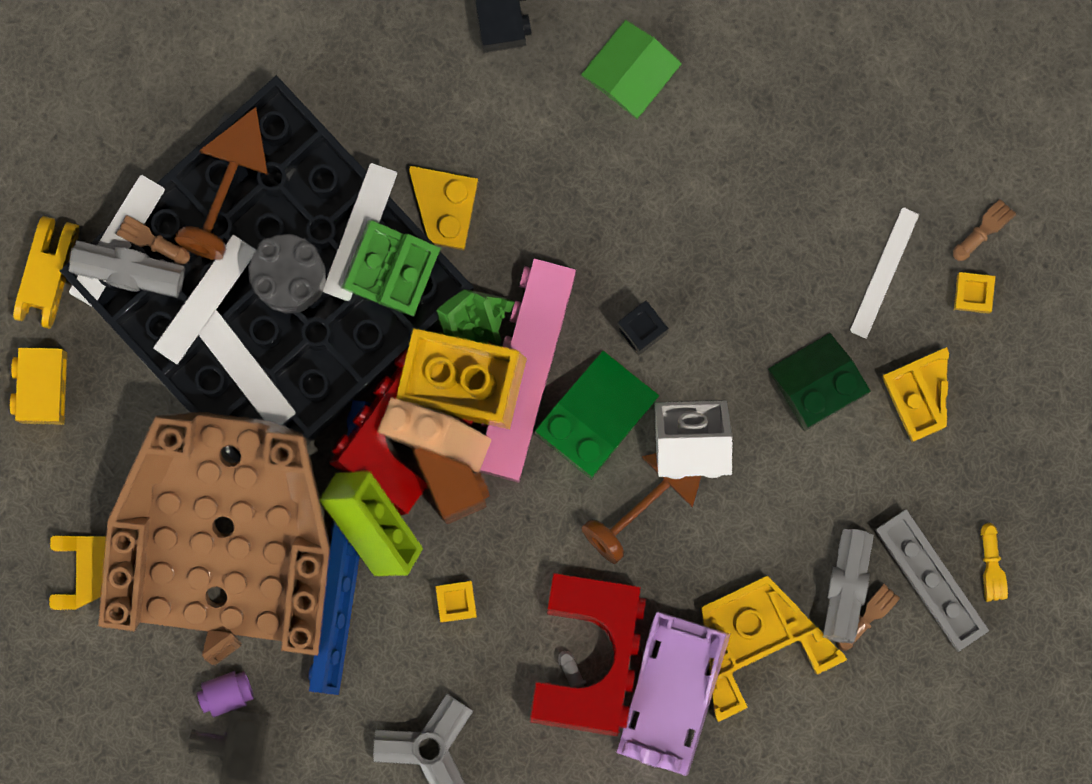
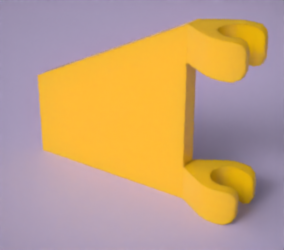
(89, 570)

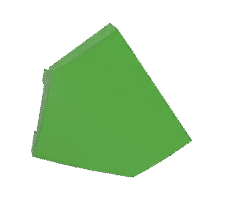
(474, 316)

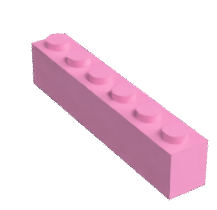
(536, 337)

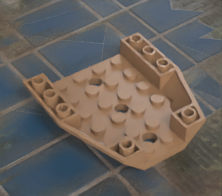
(169, 553)

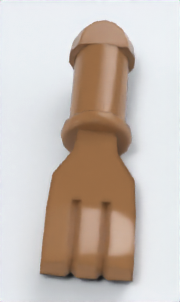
(992, 222)
(141, 235)
(876, 608)

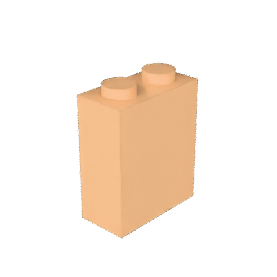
(435, 432)

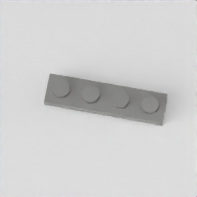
(931, 580)

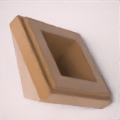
(219, 646)

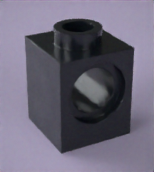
(642, 327)

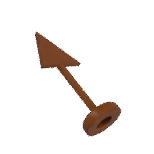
(239, 146)
(605, 539)

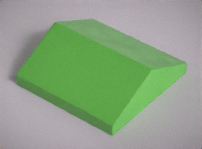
(631, 68)

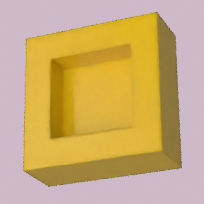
(974, 292)
(456, 601)

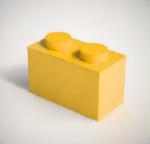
(40, 386)

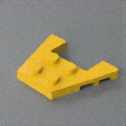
(759, 624)

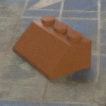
(453, 485)

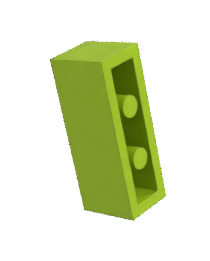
(371, 524)

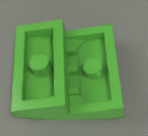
(390, 268)

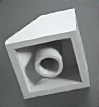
(693, 439)

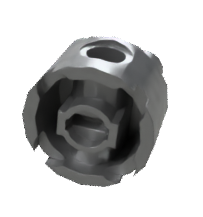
(287, 273)

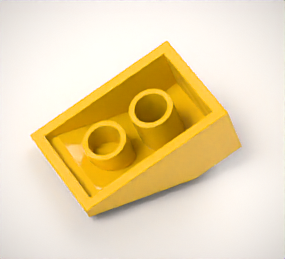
(462, 378)

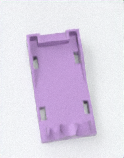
(673, 692)

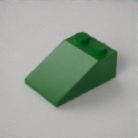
(596, 415)

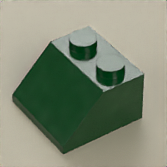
(819, 381)

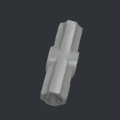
(126, 269)
(848, 586)

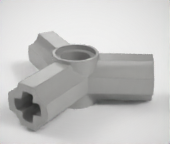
(405, 746)

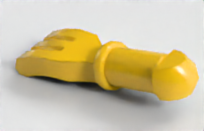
(994, 577)

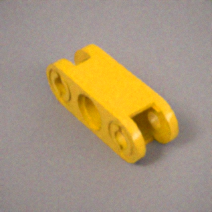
(42, 279)

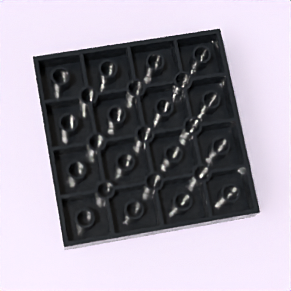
(311, 356)

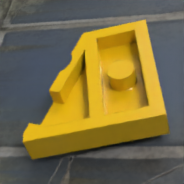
(445, 205)
(921, 394)

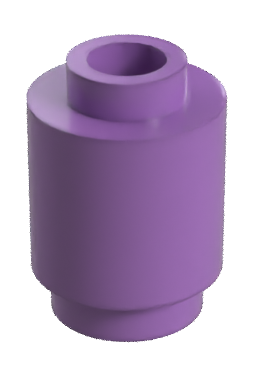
(225, 693)

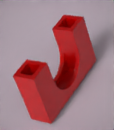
(368, 451)
(615, 611)

